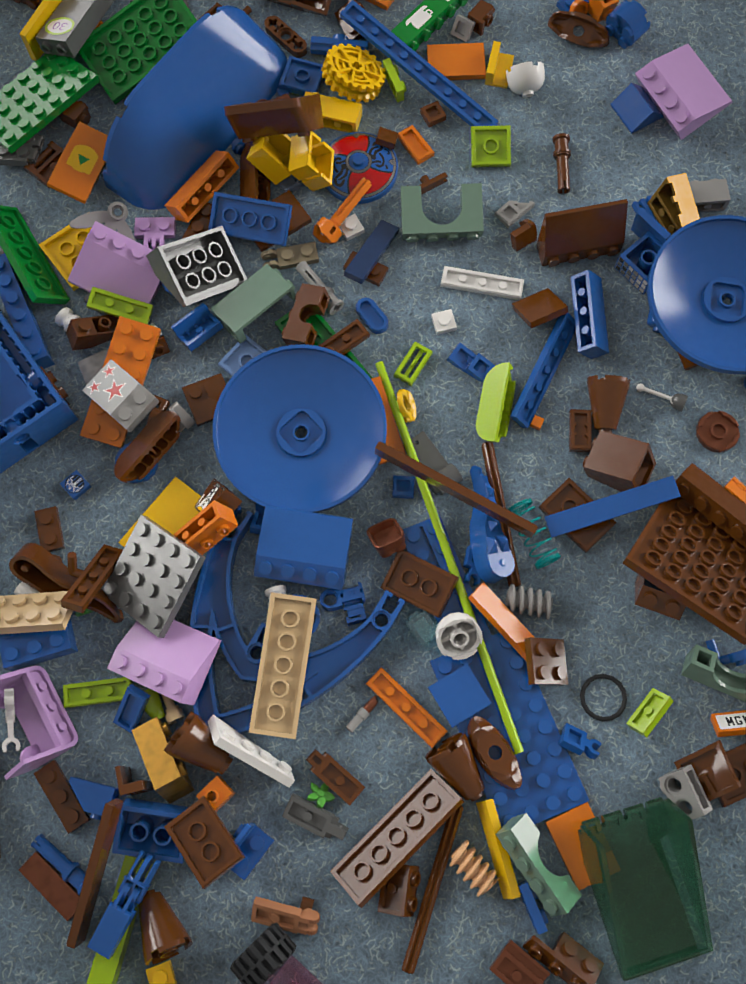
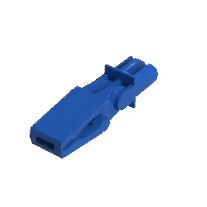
(121, 911)

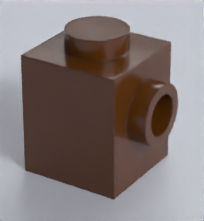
(76, 113)

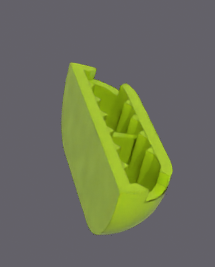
(496, 403)

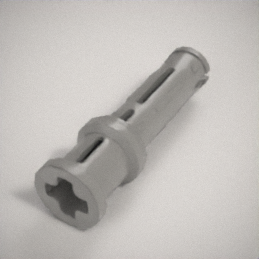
(305, 270)

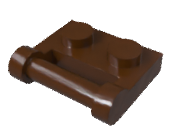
(44, 171)

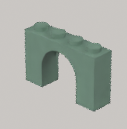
(418, 226)

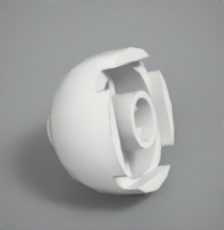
(526, 78)
(458, 636)

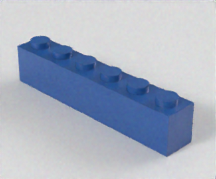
(22, 314)

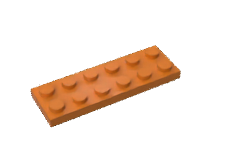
(133, 351)

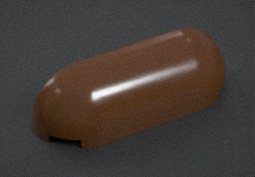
(252, 181)
(148, 447)

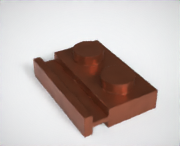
(517, 966)

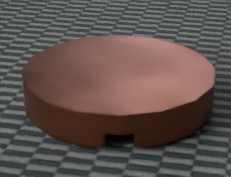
(719, 437)

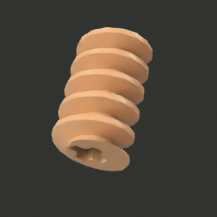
(473, 869)

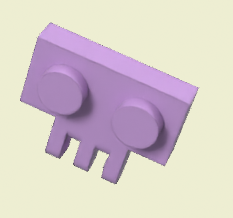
(154, 230)

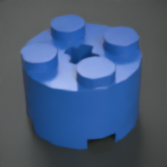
(627, 23)

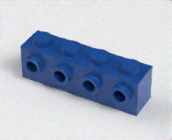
(589, 314)

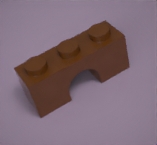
(308, 301)

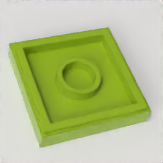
(491, 146)

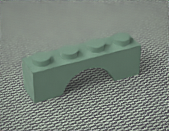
(704, 667)
(520, 840)

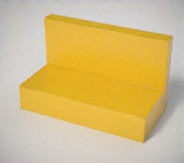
(497, 67)

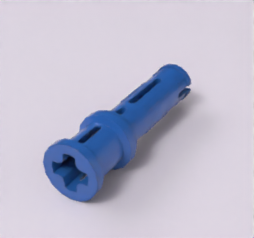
(70, 870)

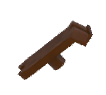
(429, 184)

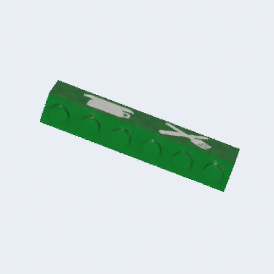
(425, 20)

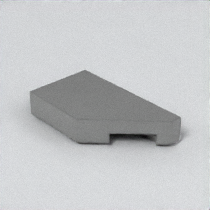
(513, 211)

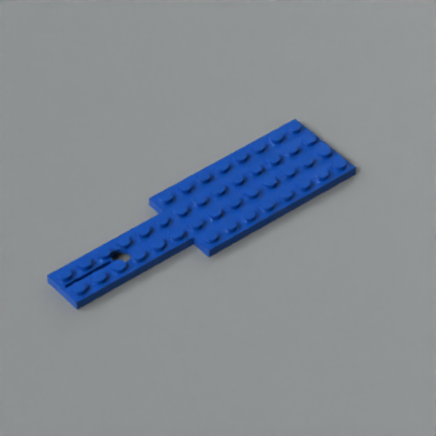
(547, 771)

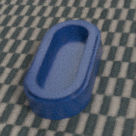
(372, 315)

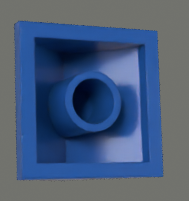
(636, 108)

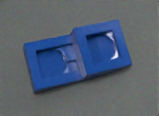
(470, 363)

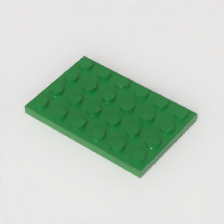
(134, 42)
(40, 97)

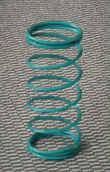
(540, 562)

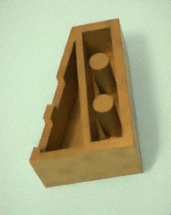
(674, 203)
(166, 772)

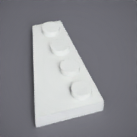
(247, 751)

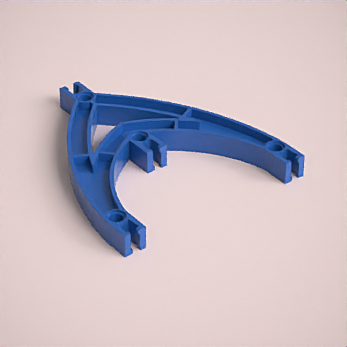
(215, 614)

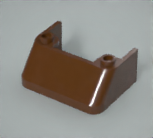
(275, 117)

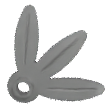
(108, 217)

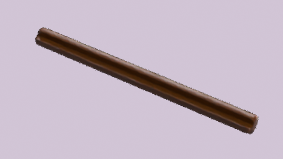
(495, 482)
(431, 892)

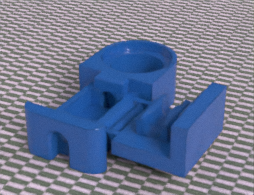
(351, 599)

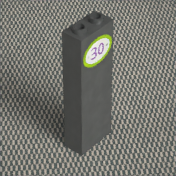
(71, 26)

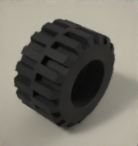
(263, 956)

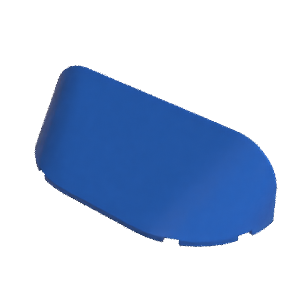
(178, 107)

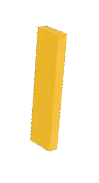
(500, 857)

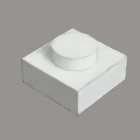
(351, 227)
(444, 321)

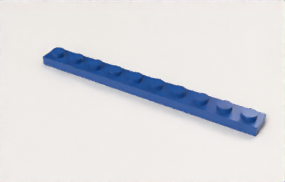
(416, 66)

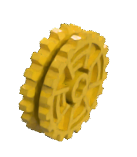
(353, 73)

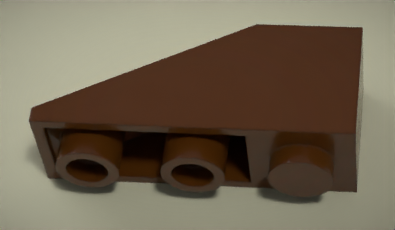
(91, 331)

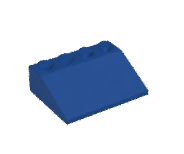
(303, 547)

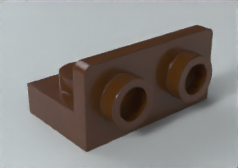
(400, 891)

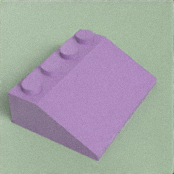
(683, 90)
(115, 265)
(167, 665)

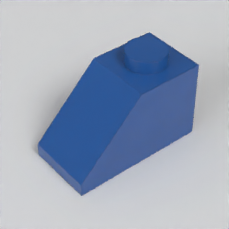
(93, 795)

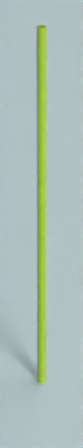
(463, 597)

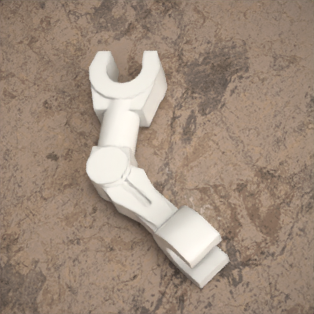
(10, 719)

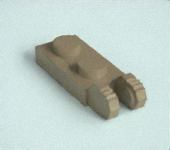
(291, 256)

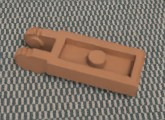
(287, 916)

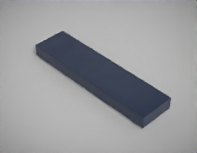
(371, 252)

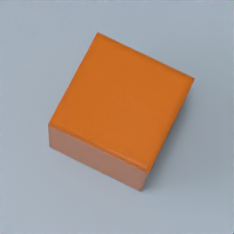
(537, 422)

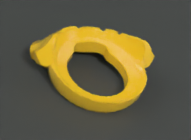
(406, 405)

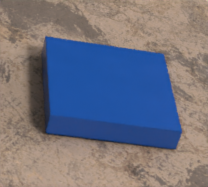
(301, 76)
(645, 222)
(459, 695)

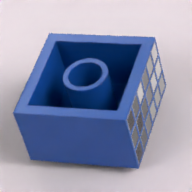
(637, 261)

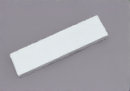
(482, 283)

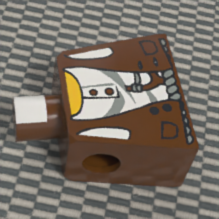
(219, 493)

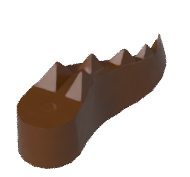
(48, 574)

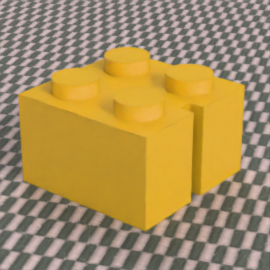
(271, 156)
(311, 161)

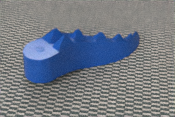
(488, 543)

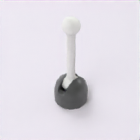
(677, 400)

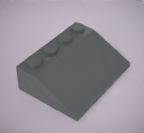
(197, 266)

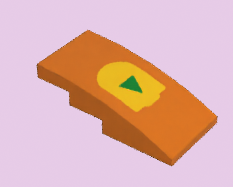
(80, 163)

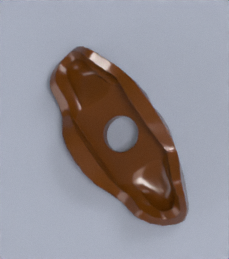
(594, 33)
(506, 768)

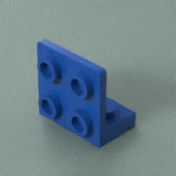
(253, 844)

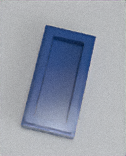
(131, 708)

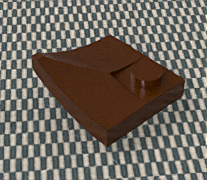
(203, 397)
(712, 770)

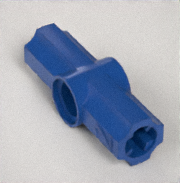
(321, 45)

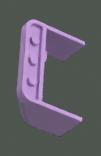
(40, 716)

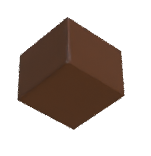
(307, 903)

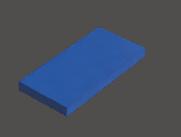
(251, 218)

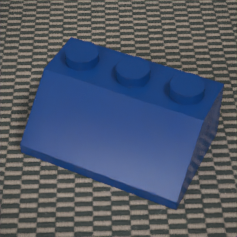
(143, 829)

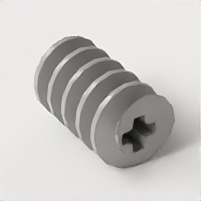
(529, 601)

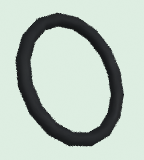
(590, 713)

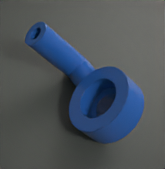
(738, 657)

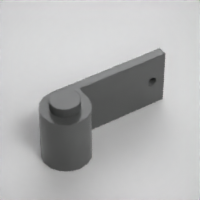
(432, 458)

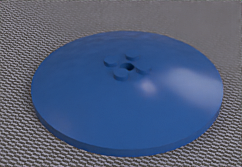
(687, 291)
(293, 391)

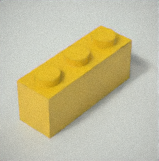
(340, 113)

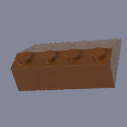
(582, 233)

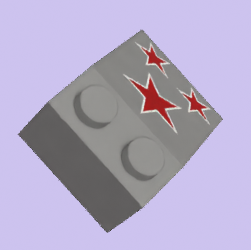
(121, 395)

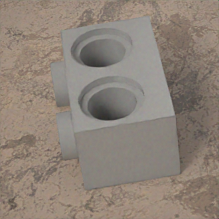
(690, 791)

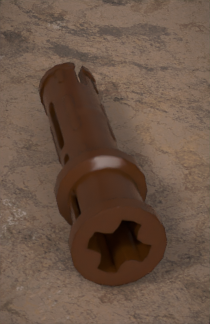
(562, 155)

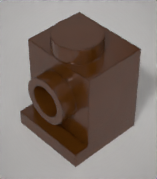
(482, 15)

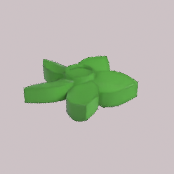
(320, 795)

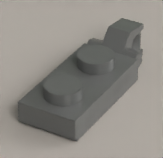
(313, 818)

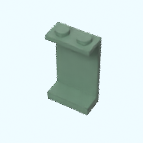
(252, 300)

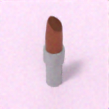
(362, 714)

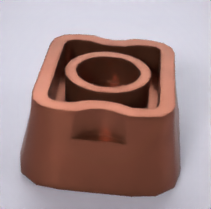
(387, 537)

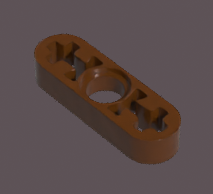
(282, 30)

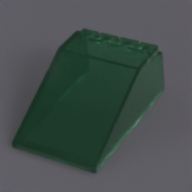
(647, 885)

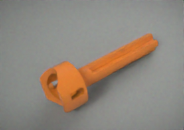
(329, 227)

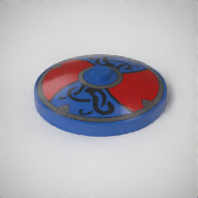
(360, 157)

